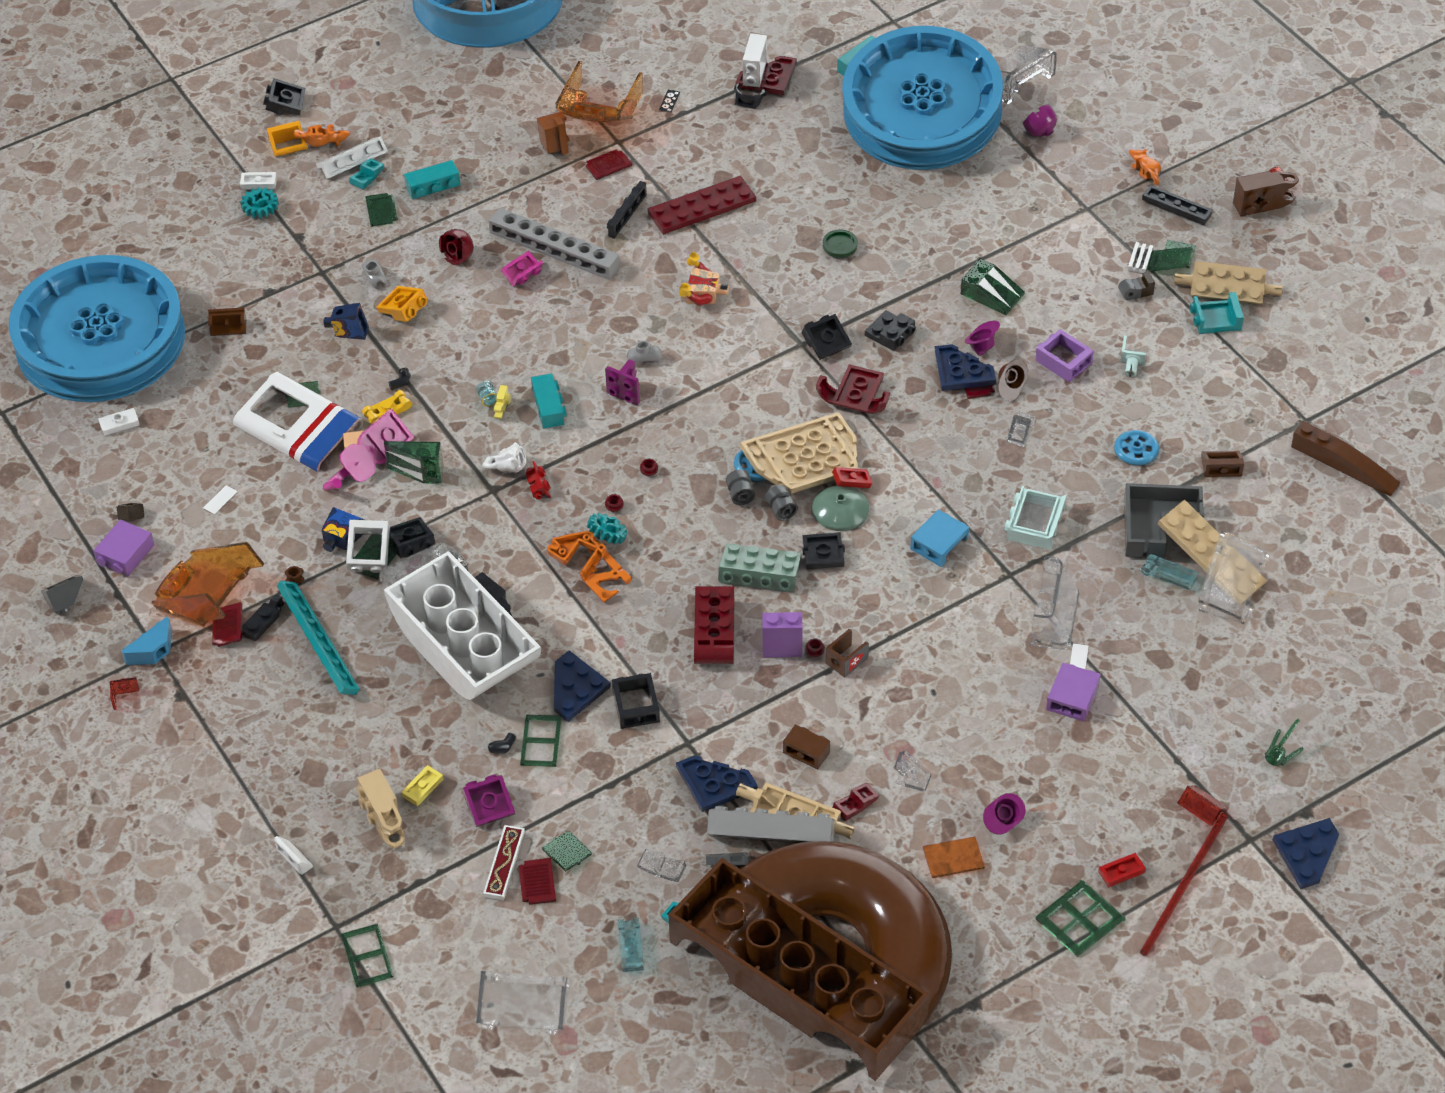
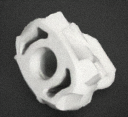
(509, 459)

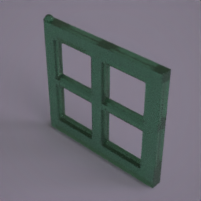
(1096, 933)

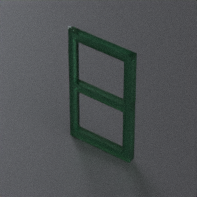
(555, 741)
(352, 959)

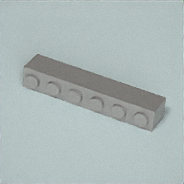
(768, 826)

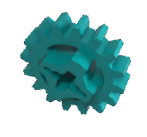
(259, 202)
(607, 528)

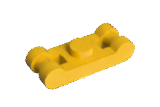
(385, 405)

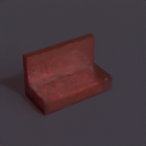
(1201, 804)

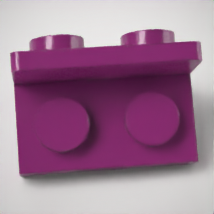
(623, 382)

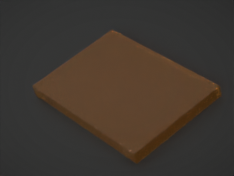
(953, 857)

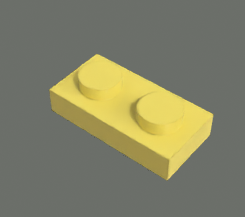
(422, 785)

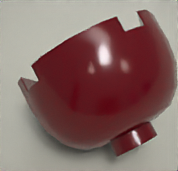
(456, 246)

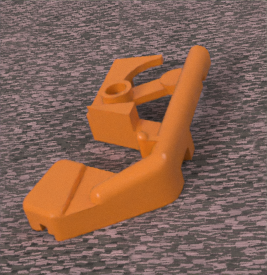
(565, 547)

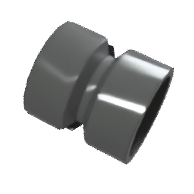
(740, 487)
(781, 502)

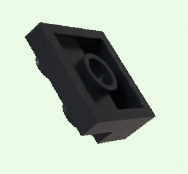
(283, 97)
(891, 329)
(826, 336)
(411, 537)

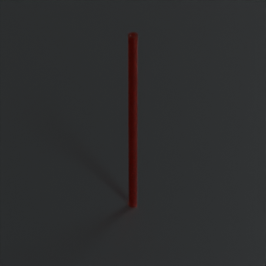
(1183, 884)

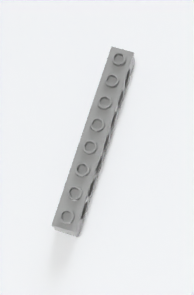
(554, 243)

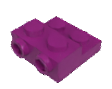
(488, 800)

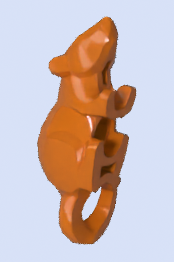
(318, 136)
(1148, 167)

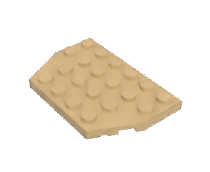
(803, 453)

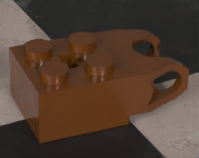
(1263, 192)

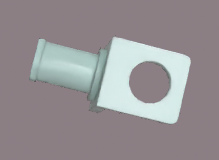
(1131, 359)

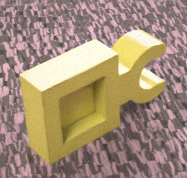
(503, 399)

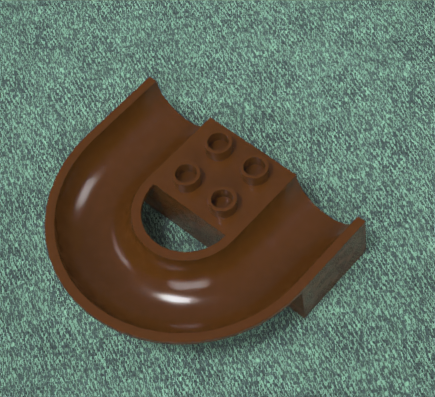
(809, 975)

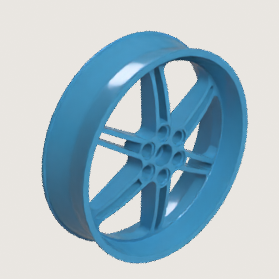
(484, 27)

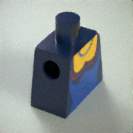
(348, 321)
(336, 530)

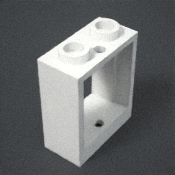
(754, 60)
(367, 527)

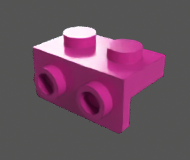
(522, 268)

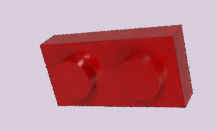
(852, 477)
(1122, 869)

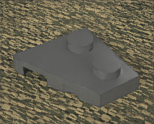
(737, 859)

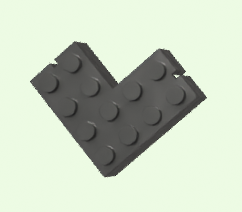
(1145, 507)

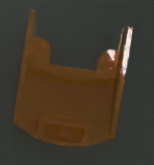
(574, 104)
(204, 581)

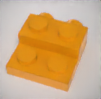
(403, 303)

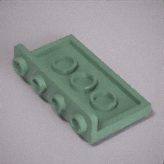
(759, 567)

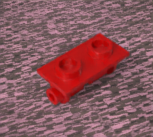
(541, 486)

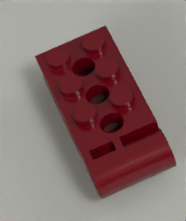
(714, 625)

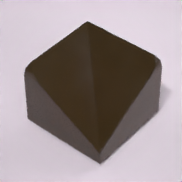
(130, 511)

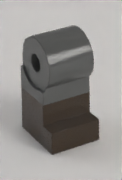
(1137, 287)

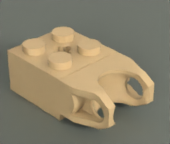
(381, 806)

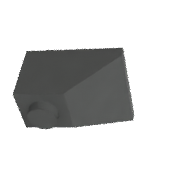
(63, 594)

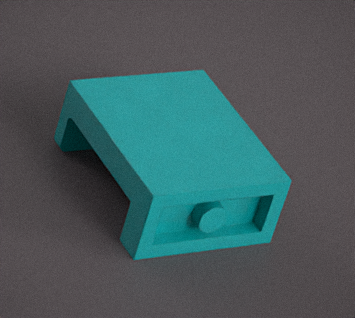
(1217, 315)

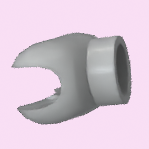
(374, 272)
(644, 352)

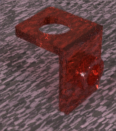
(122, 686)

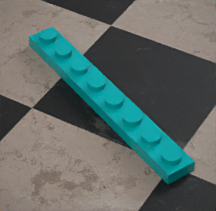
(318, 638)

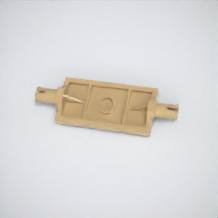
(1217, 280)
(775, 798)

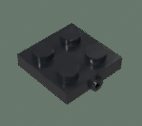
(823, 550)

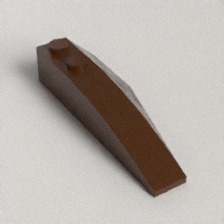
(1342, 456)

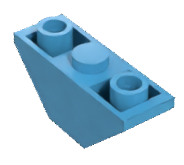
(150, 645)

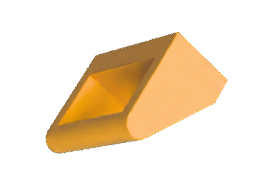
(285, 133)

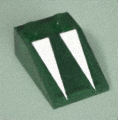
(990, 287)
(416, 460)

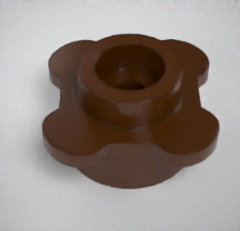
(294, 574)

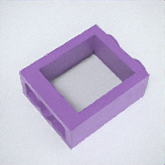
(1056, 365)

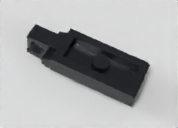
(263, 618)

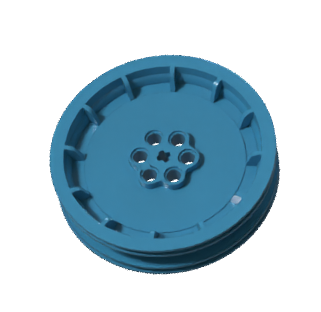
(922, 97)
(97, 328)

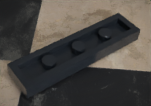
(1177, 204)
(627, 209)

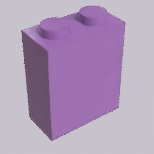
(123, 547)
(782, 634)
(1073, 691)

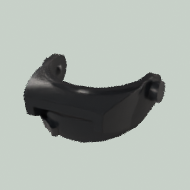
(748, 101)

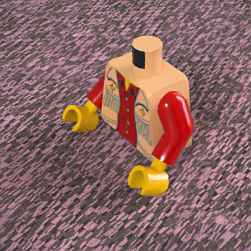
(702, 284)

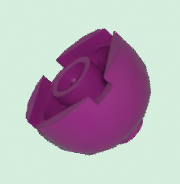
(1042, 122)

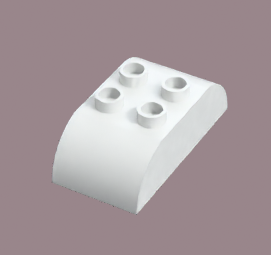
(459, 626)

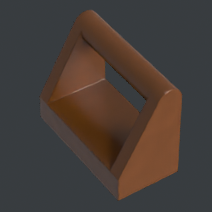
(1222, 467)

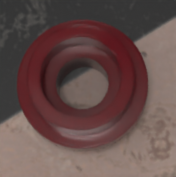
(648, 467)
(614, 503)
(814, 647)

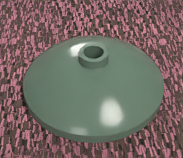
(840, 508)

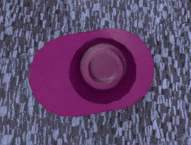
(983, 337)
(1004, 813)

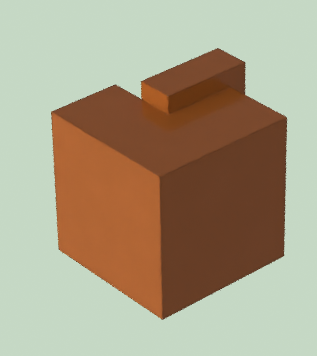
(553, 133)

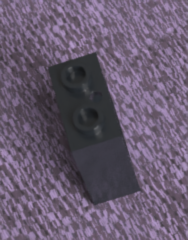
(630, 717)

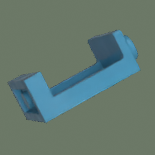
(938, 537)

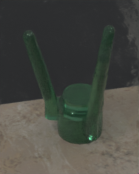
(1276, 754)

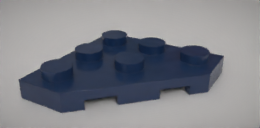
(961, 369)
(576, 685)
(712, 782)
(1307, 850)

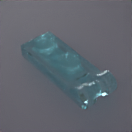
(1169, 571)
(630, 945)

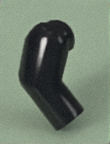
(402, 379)
(502, 746)

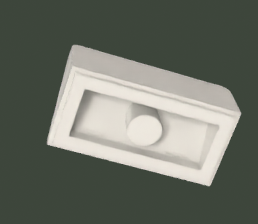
(292, 855)

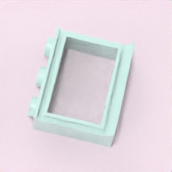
(1035, 518)

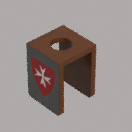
(852, 661)

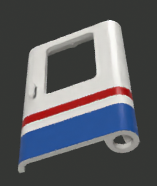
(312, 434)

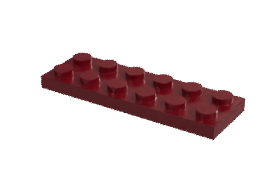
(701, 204)

